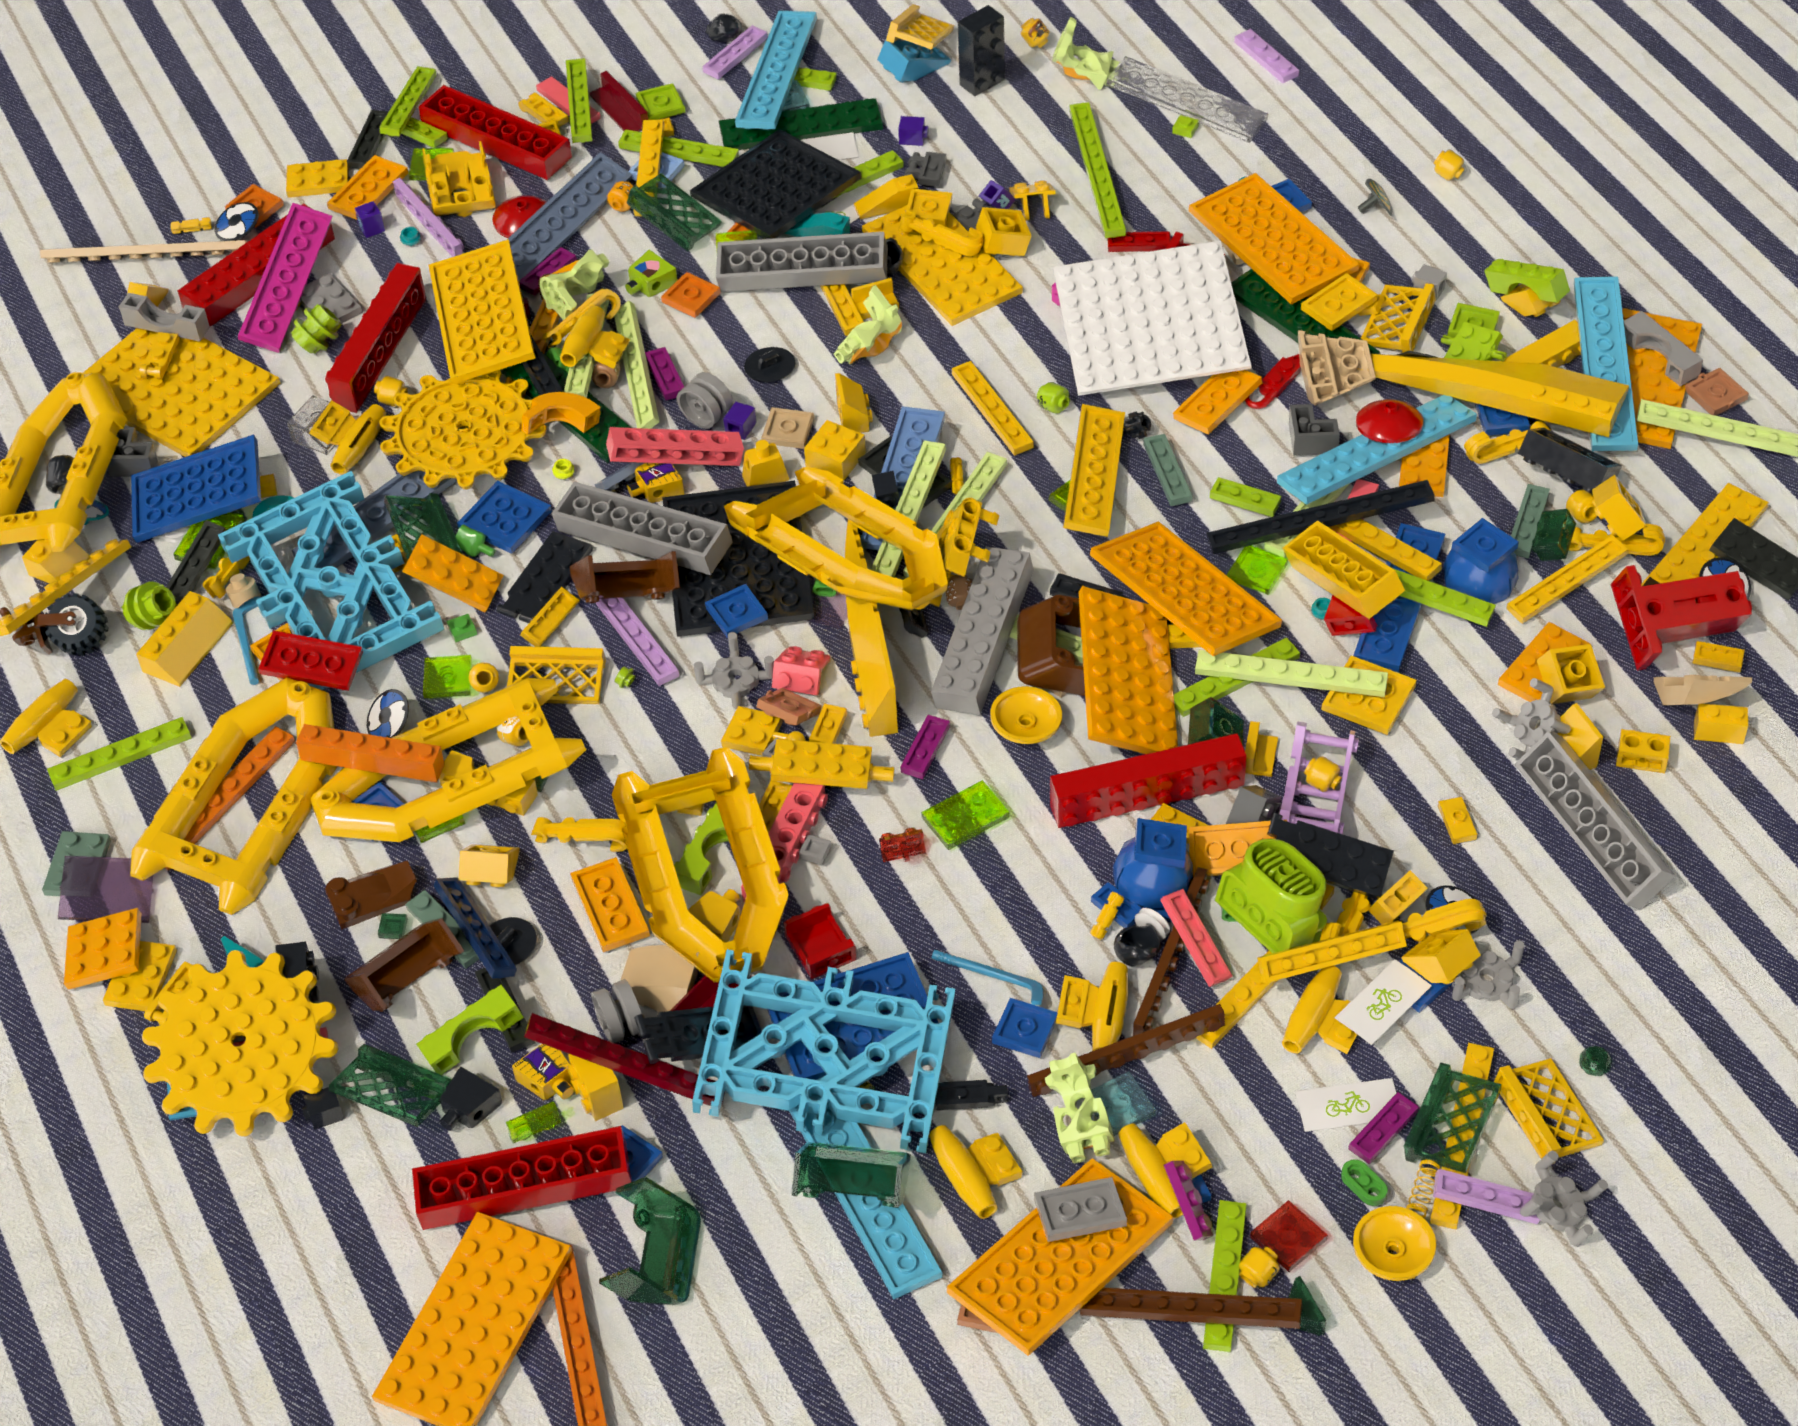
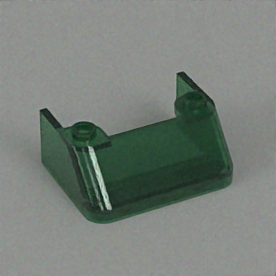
(851, 1171)
(668, 1249)

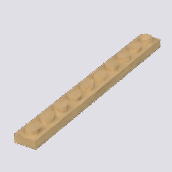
(137, 251)

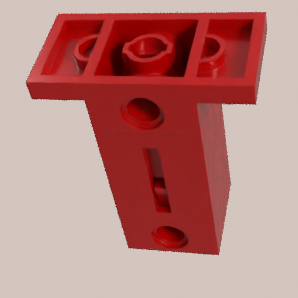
(1677, 610)

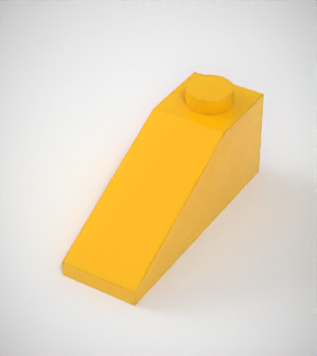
(887, 197)

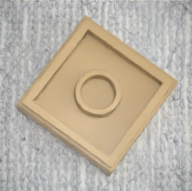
(788, 427)

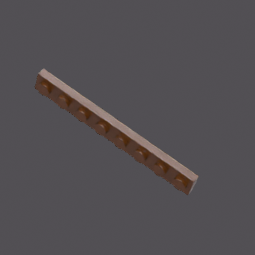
(1168, 960)
(1140, 1045)
(1195, 1307)

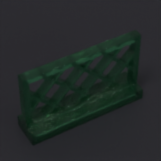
(665, 218)
(432, 513)
(397, 1074)
(1429, 1116)

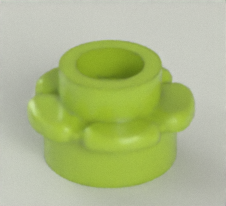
(625, 677)

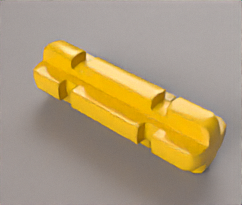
(191, 225)
(956, 474)
(1107, 915)

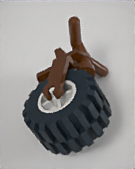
(72, 625)

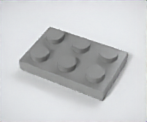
(332, 295)
(1080, 1209)

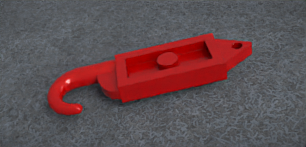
(1276, 381)

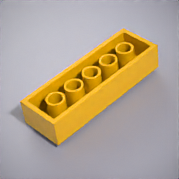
(1343, 569)

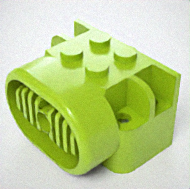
(1275, 895)

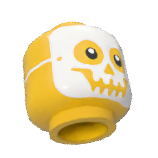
(512, 732)

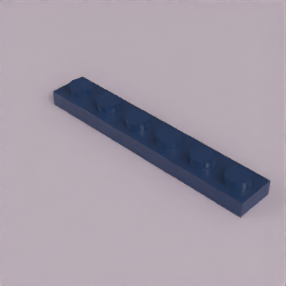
(475, 927)

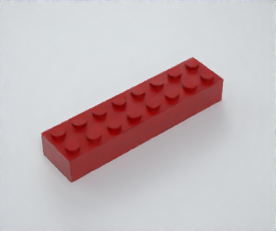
(499, 131)
(235, 276)
(376, 337)
(1147, 780)
(521, 1177)

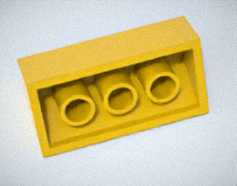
(183, 639)

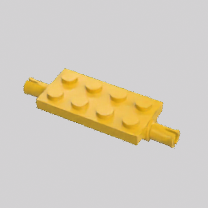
(821, 764)

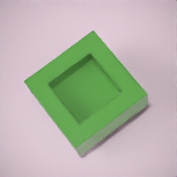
(461, 628)

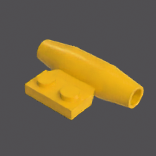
(588, 338)
(351, 435)
(48, 721)
(1102, 1007)
(1317, 1014)
(1149, 1161)
(975, 1168)

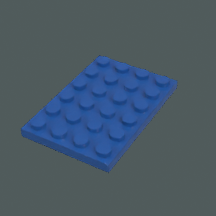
(195, 488)
(888, 976)

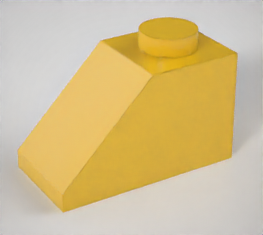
(153, 292)

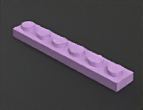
(427, 218)
(639, 640)

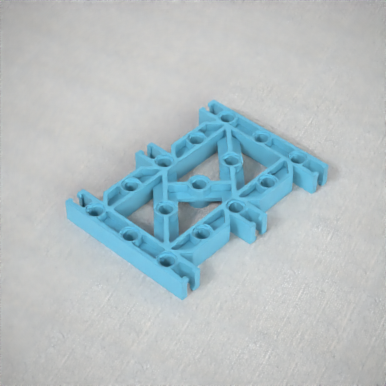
(318, 512)
(840, 1086)

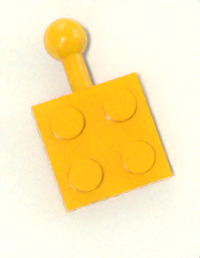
(754, 731)

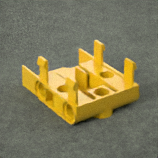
(459, 171)
(958, 535)

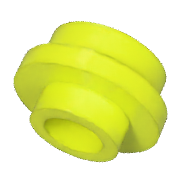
(563, 469)

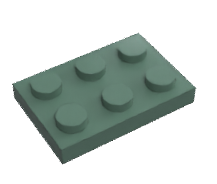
(73, 845)

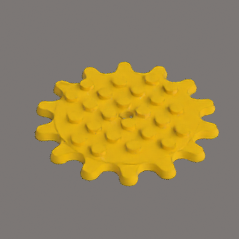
(430, 423)
(247, 1078)

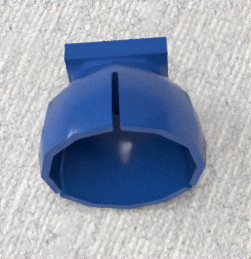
(1483, 563)
(1153, 863)

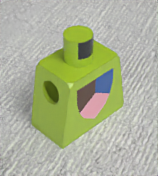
(650, 275)

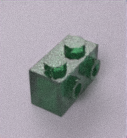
(1553, 534)

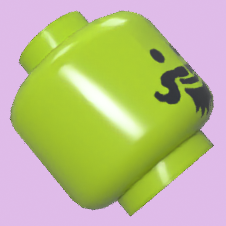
(1053, 397)

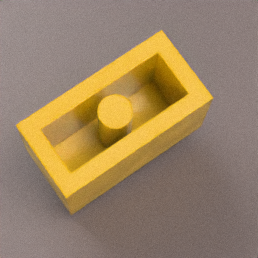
(1721, 723)

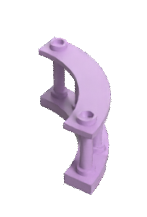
(1293, 787)

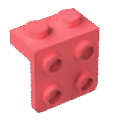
(799, 670)

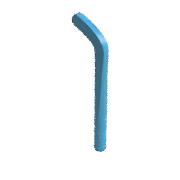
(238, 614)
(1034, 986)

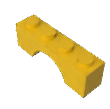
(514, 802)

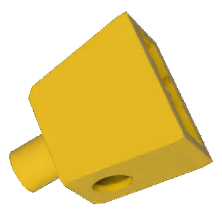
(763, 465)
(718, 913)

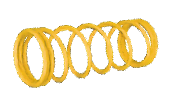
(1427, 1172)

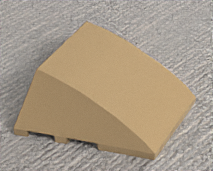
(1332, 365)
(1697, 688)
(659, 976)

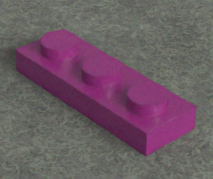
(551, 264)
(664, 372)
(925, 746)
(1383, 1128)
(1189, 1200)

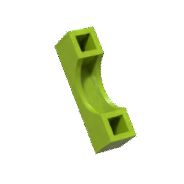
(1547, 282)
(693, 868)
(444, 1044)

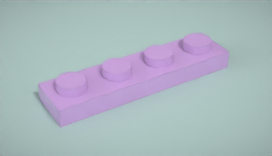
(735, 52)
(1266, 56)
(1482, 1195)

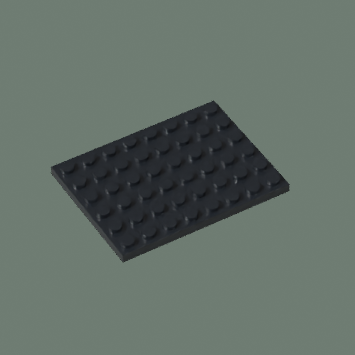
(775, 584)

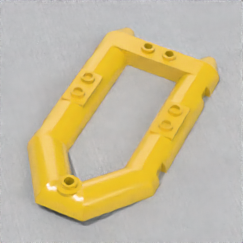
(85, 474)
(920, 548)
(461, 793)
(656, 876)
(243, 877)

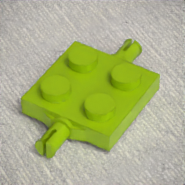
(1474, 344)

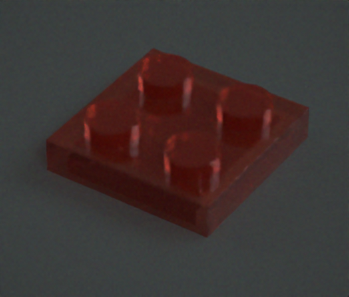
(1289, 1235)

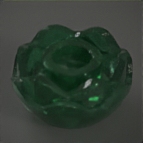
(1593, 1067)

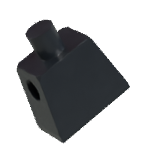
(468, 1100)

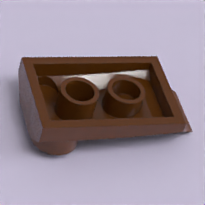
(370, 893)

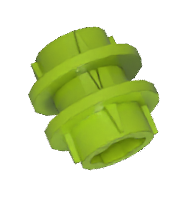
(316, 328)
(148, 605)

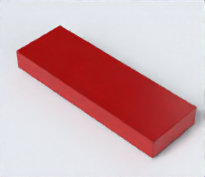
(1139, 242)

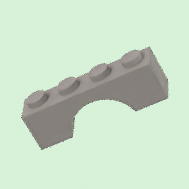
(143, 314)
(1645, 333)

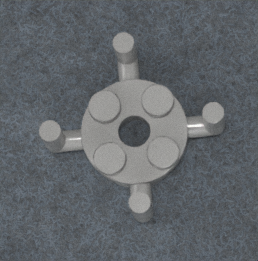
(734, 666)
(1528, 717)
(1500, 987)
(1569, 1196)

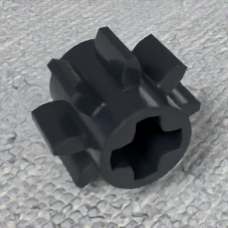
(1137, 425)

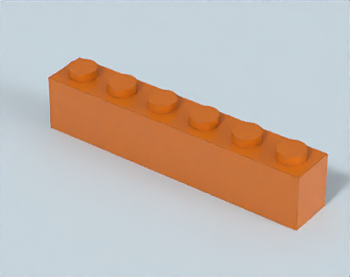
(370, 753)

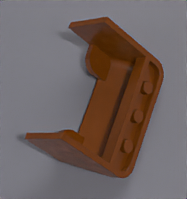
(625, 578)
(1038, 658)
(403, 962)

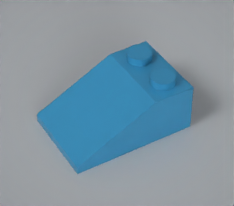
(910, 61)

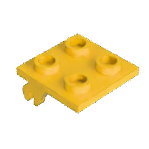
(1022, 190)

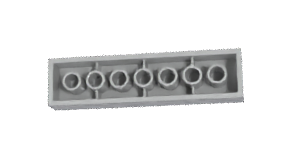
(801, 261)
(642, 527)
(982, 631)
(1594, 820)

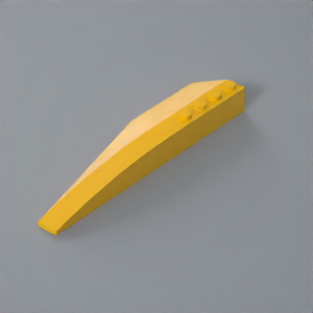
(1515, 387)
(869, 653)

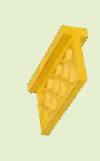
(918, 28)
(1414, 320)
(560, 658)
(1530, 1115)

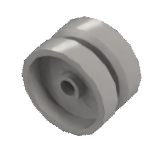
(704, 400)
(617, 1012)

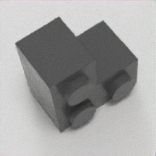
(1311, 435)
(131, 455)
(1254, 805)

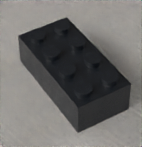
(981, 50)
(1567, 458)

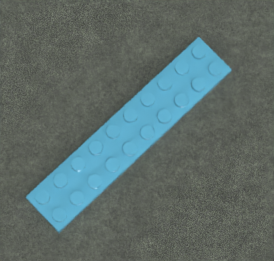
(776, 70)
(1606, 352)
(1363, 456)
(884, 1231)

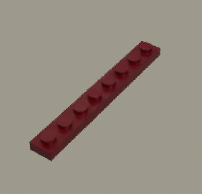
(614, 1057)

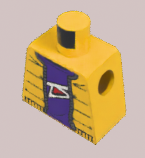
(656, 481)
(544, 1073)

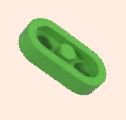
(1366, 1182)

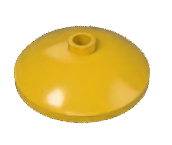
(1026, 715)
(1398, 1231)

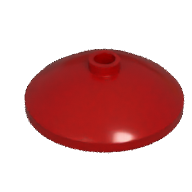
(514, 213)
(1389, 421)

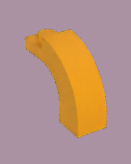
(561, 407)

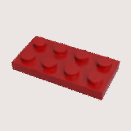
(310, 660)

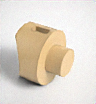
(241, 589)

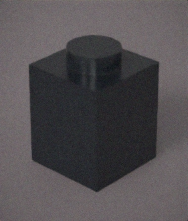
(886, 488)
(322, 1108)

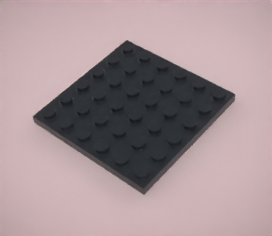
(775, 184)

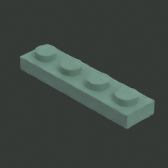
(1167, 470)
(1528, 517)
(426, 908)

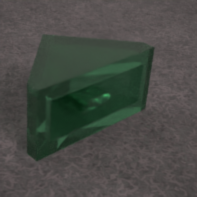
(1312, 1317)

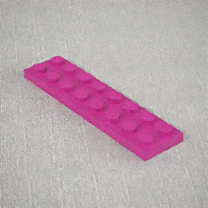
(285, 277)

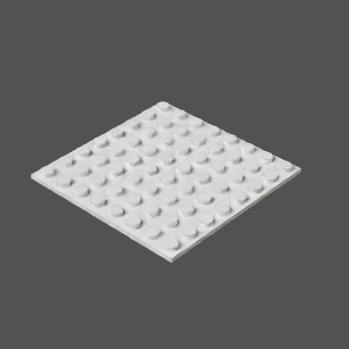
(1150, 318)

